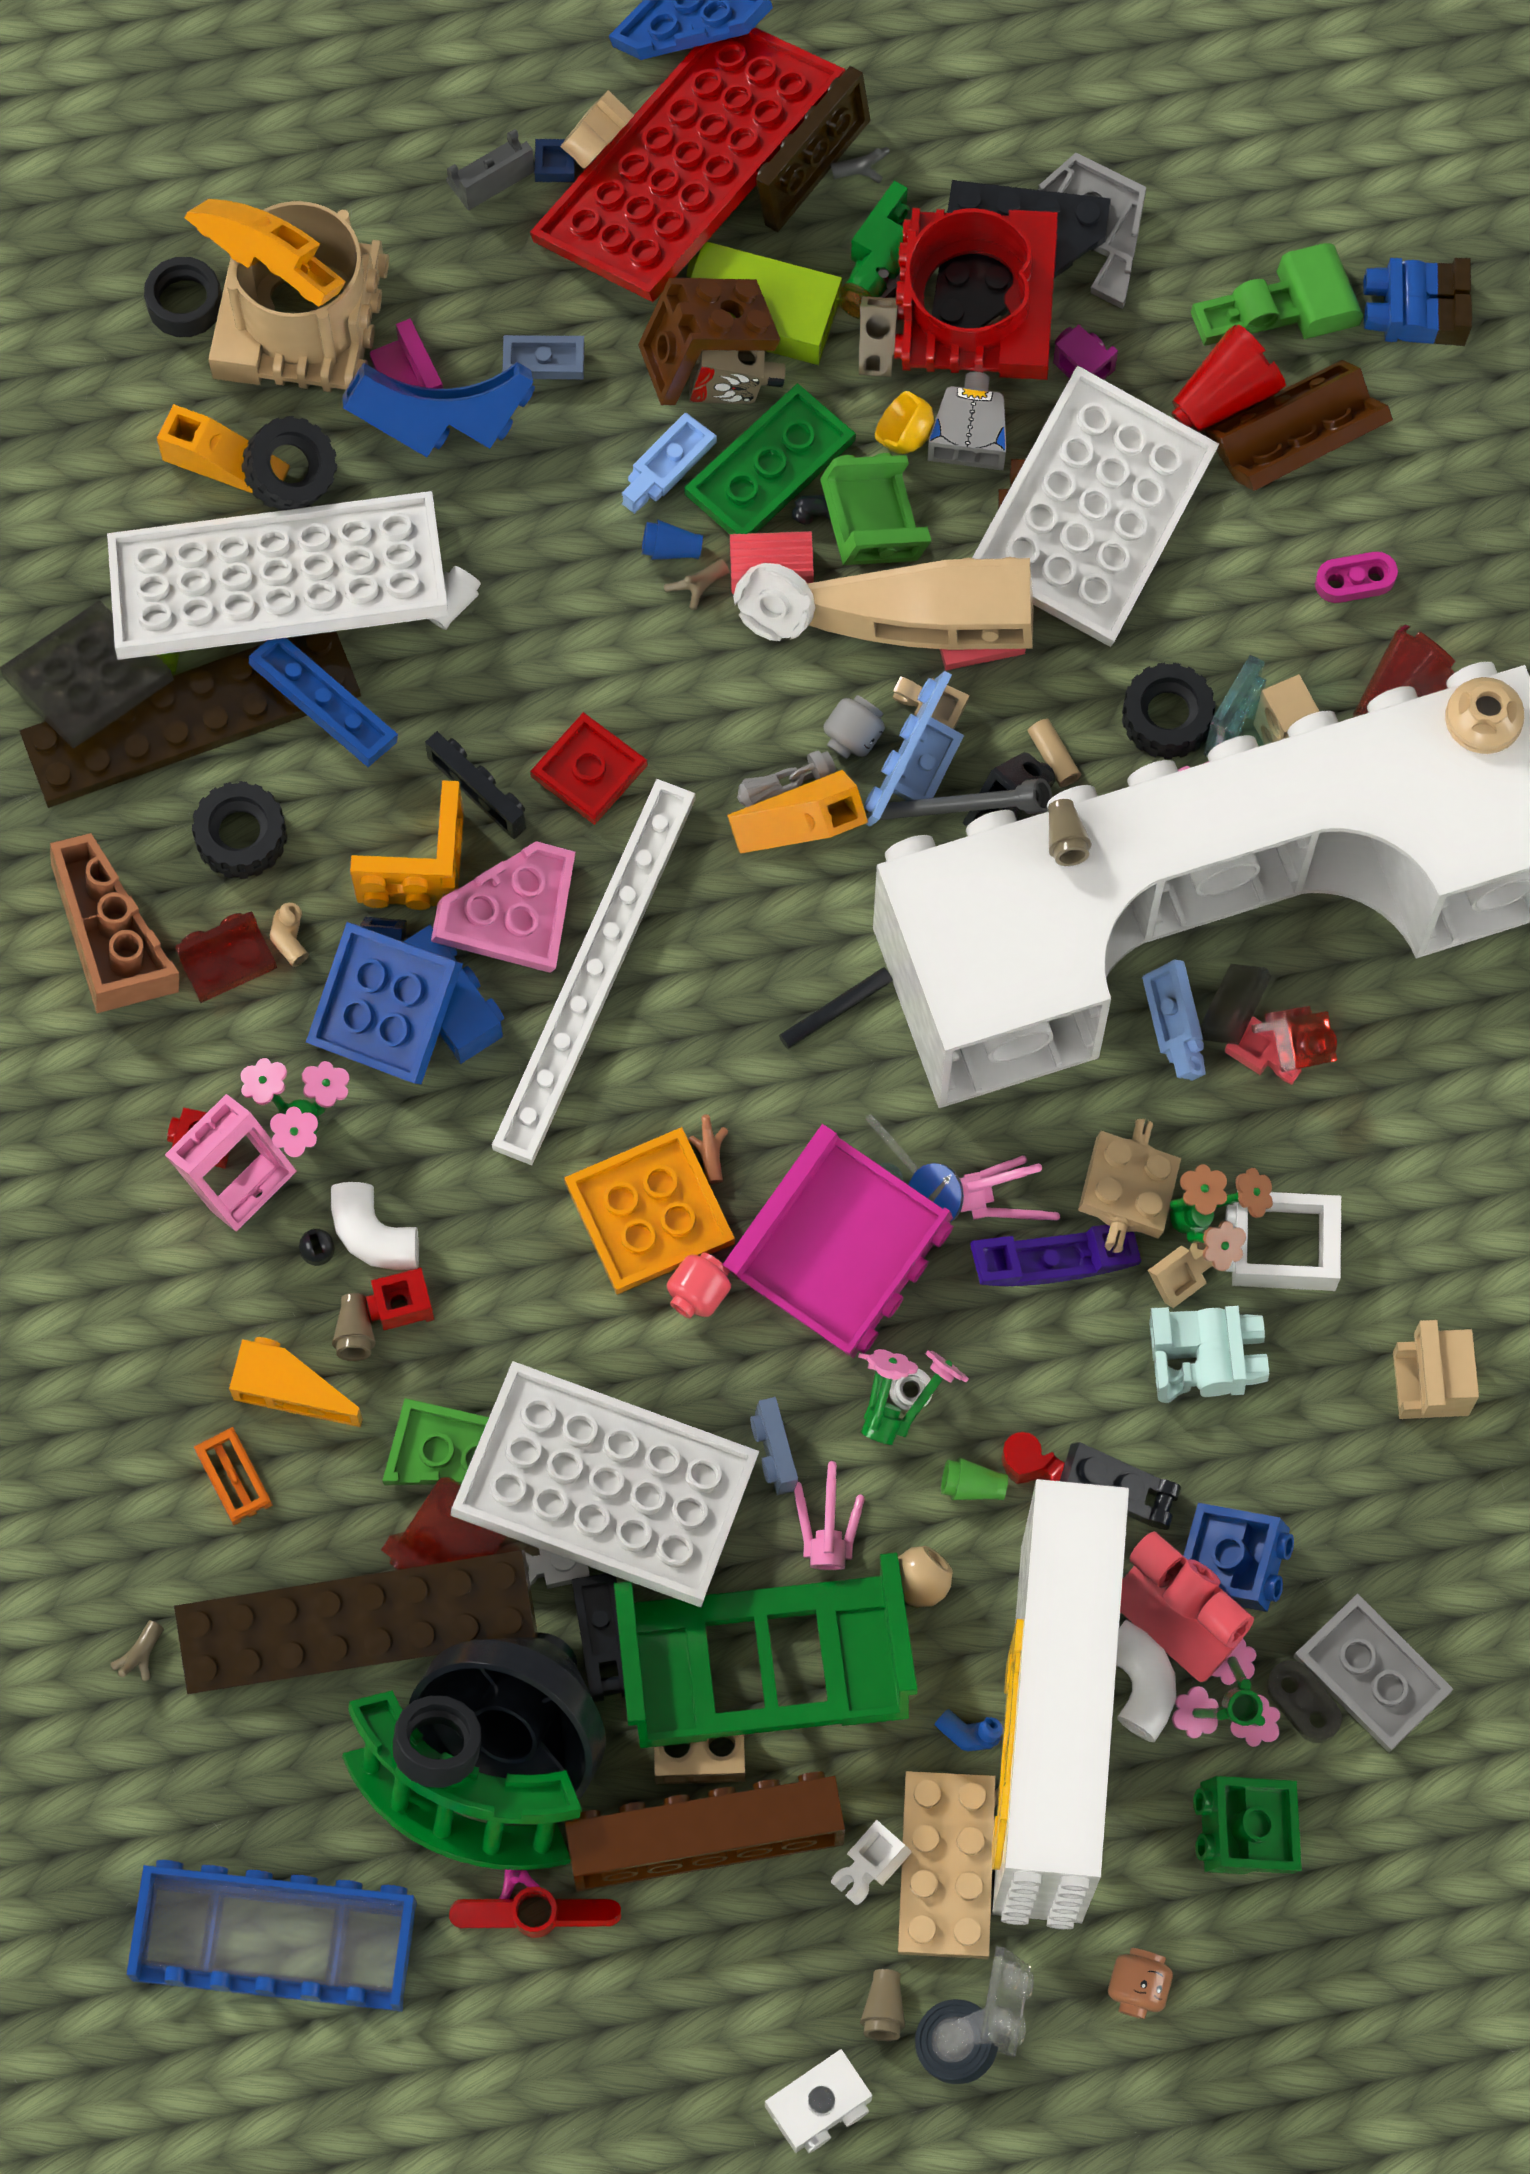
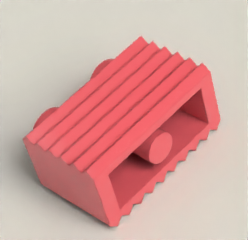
(783, 548)

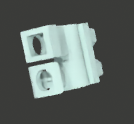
(1216, 1341)

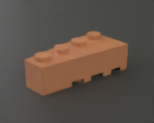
(113, 941)

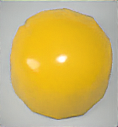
(905, 424)

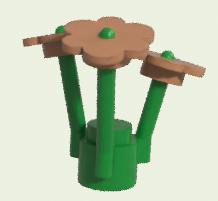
(1203, 1195)

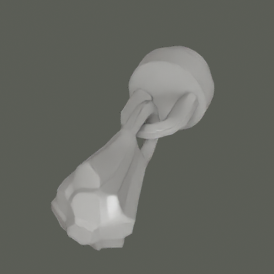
(762, 788)

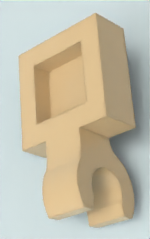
(948, 708)
(1180, 1273)

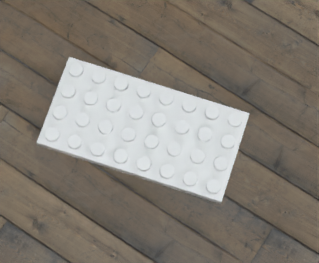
(275, 575)

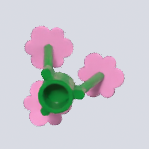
(1247, 1710)

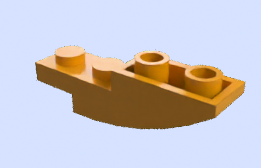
(258, 236)

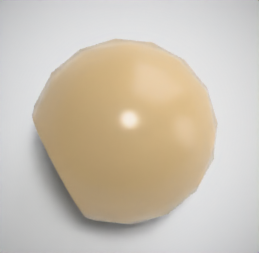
(924, 1576)

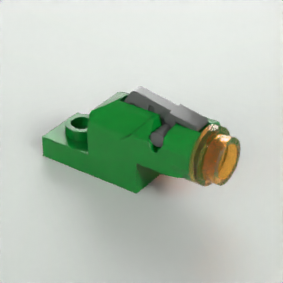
(877, 252)

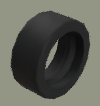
(178, 270)
(436, 1711)

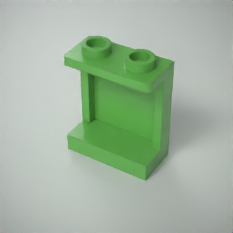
(872, 510)

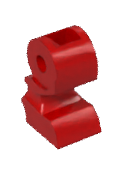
(1024, 1460)

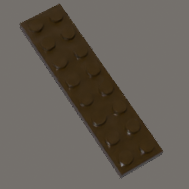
(177, 722)
(353, 1621)

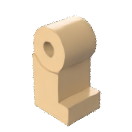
(596, 129)

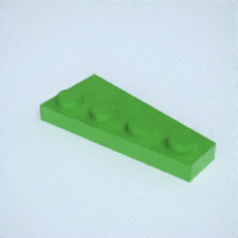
(432, 1444)

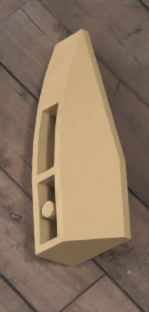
(933, 605)

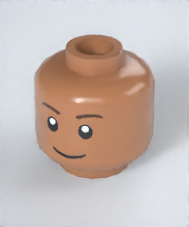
(1140, 1983)

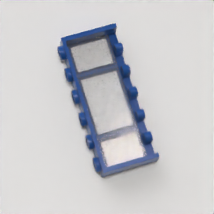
(272, 1936)

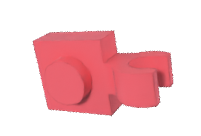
(1260, 1051)

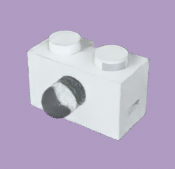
(818, 2102)

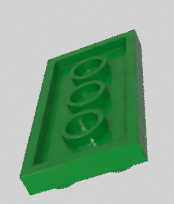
(770, 463)

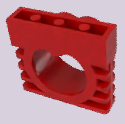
(1012, 346)

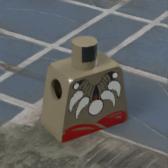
(732, 376)

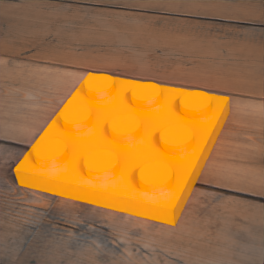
(649, 1210)

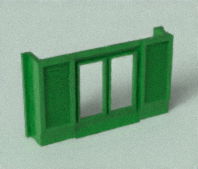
(861, 1647)

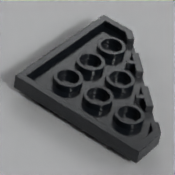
(974, 285)

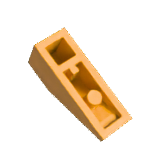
(280, 1381)

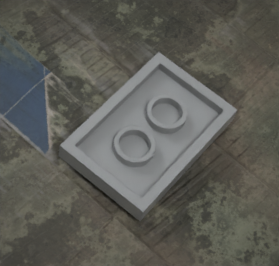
(1373, 1673)

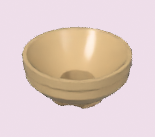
(1483, 732)

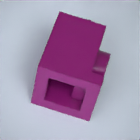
(1083, 349)

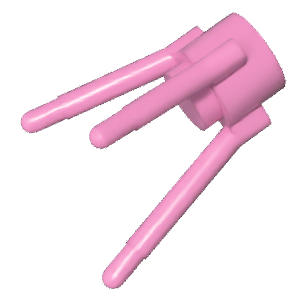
(978, 1191)
(828, 1548)

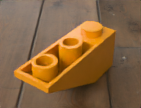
(207, 448)
(800, 815)

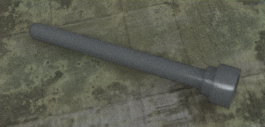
(1029, 796)

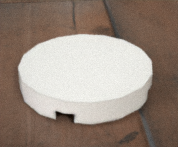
(774, 601)

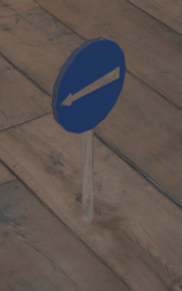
(932, 1180)

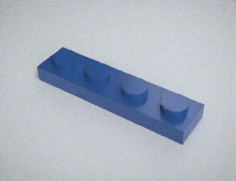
(323, 699)

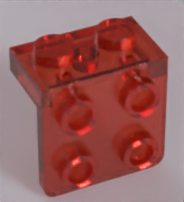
(439, 1537)

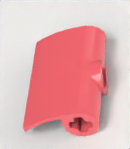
(1182, 1607)

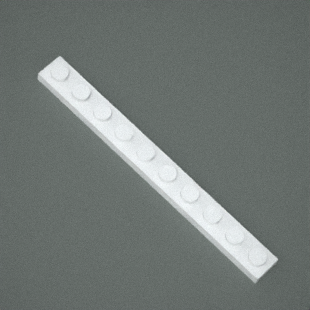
(593, 972)

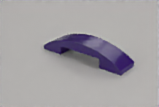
(1051, 1258)

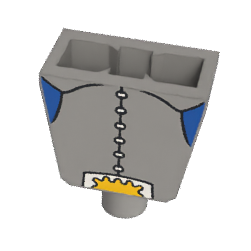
(970, 426)

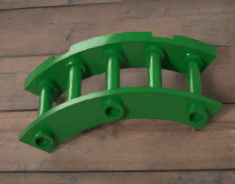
(429, 1812)

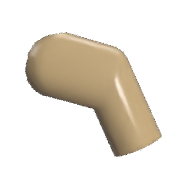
(285, 931)

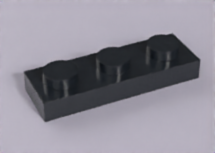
(476, 784)

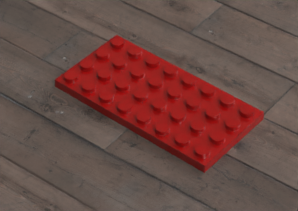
(685, 160)

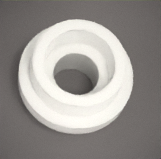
(896, 1392)

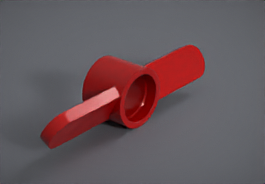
(504, 1912)

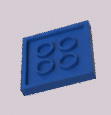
(384, 1003)

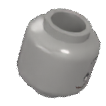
(854, 727)

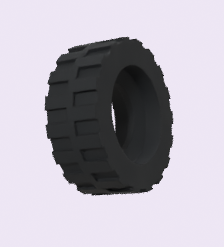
(315, 448)
(1168, 679)
(232, 799)

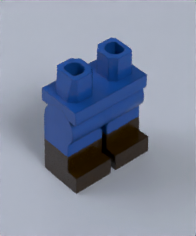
(1420, 301)

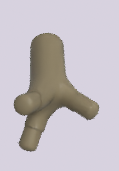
(699, 582)
(139, 1652)

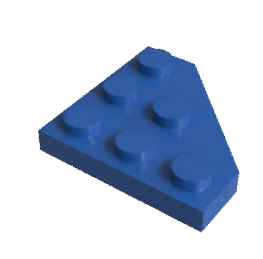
(676, 25)

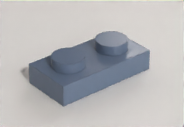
(546, 355)
(779, 1464)

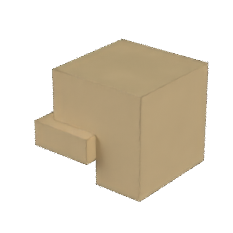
(1436, 1373)

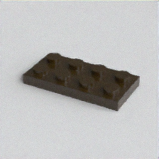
(812, 148)

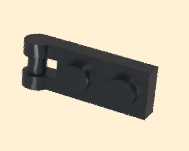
(1094, 1467)
(599, 1632)

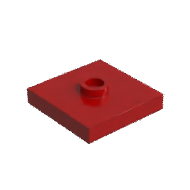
(589, 768)

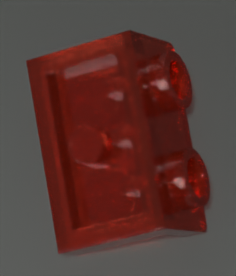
(225, 956)

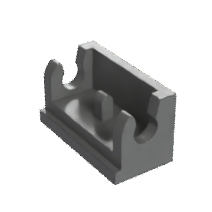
(492, 172)

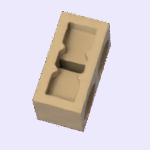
(1281, 707)
(701, 1764)

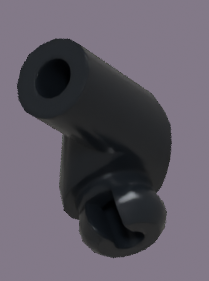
(809, 506)

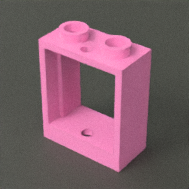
(210, 1141)

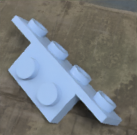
(922, 758)

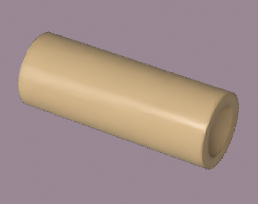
(1054, 752)

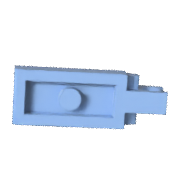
(667, 461)
(1175, 1018)

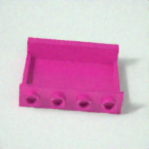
(839, 1242)

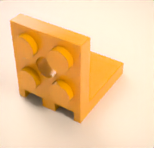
(416, 881)

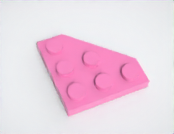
(511, 909)

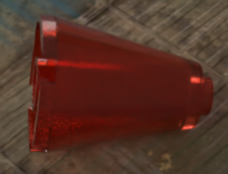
(1411, 663)

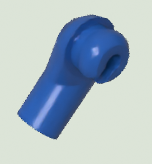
(970, 1736)

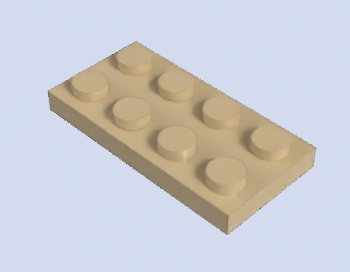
(950, 1865)

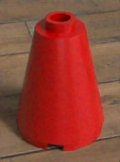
(1227, 381)

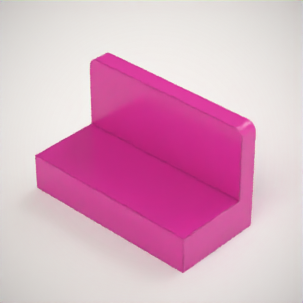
(406, 359)

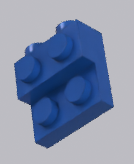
(1242, 1552)

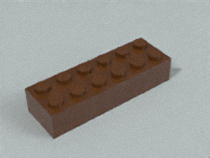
(705, 1831)

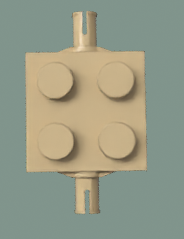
(1129, 1185)

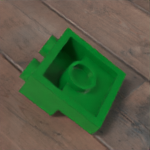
(1248, 1825)

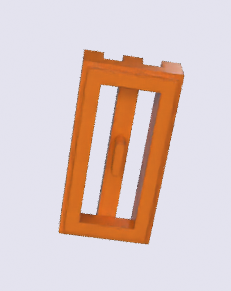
(249, 1508)

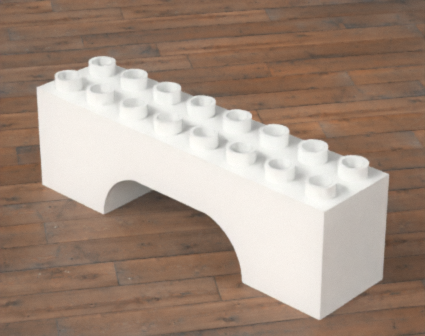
(1012, 952)

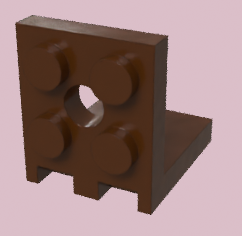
(695, 318)

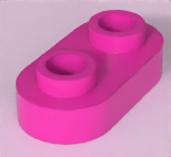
(1354, 578)

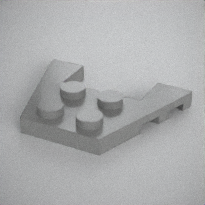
(1089, 178)

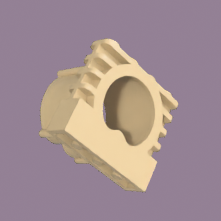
(305, 347)

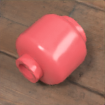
(698, 1285)

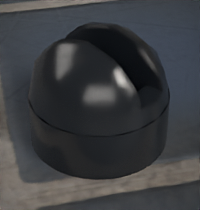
(325, 1242)

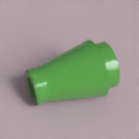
(972, 1481)

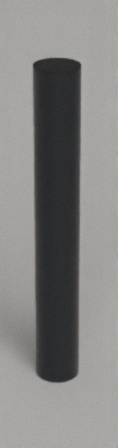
(835, 1008)

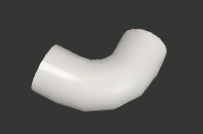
(365, 1235)
(1151, 1680)

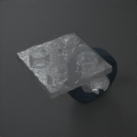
(962, 2040)

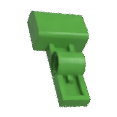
(1310, 293)

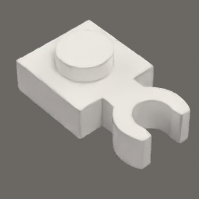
(555, 1569)
(874, 1857)

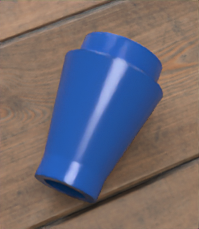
(670, 542)

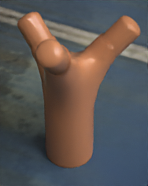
(710, 1150)

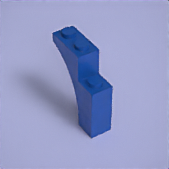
(422, 414)

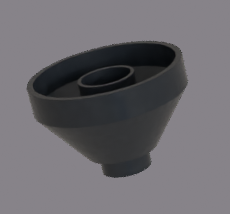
(528, 1704)

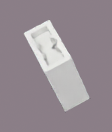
(1324, 1276)

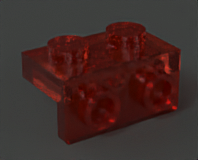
(1301, 1037)

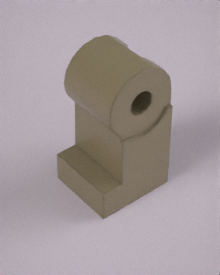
(877, 336)

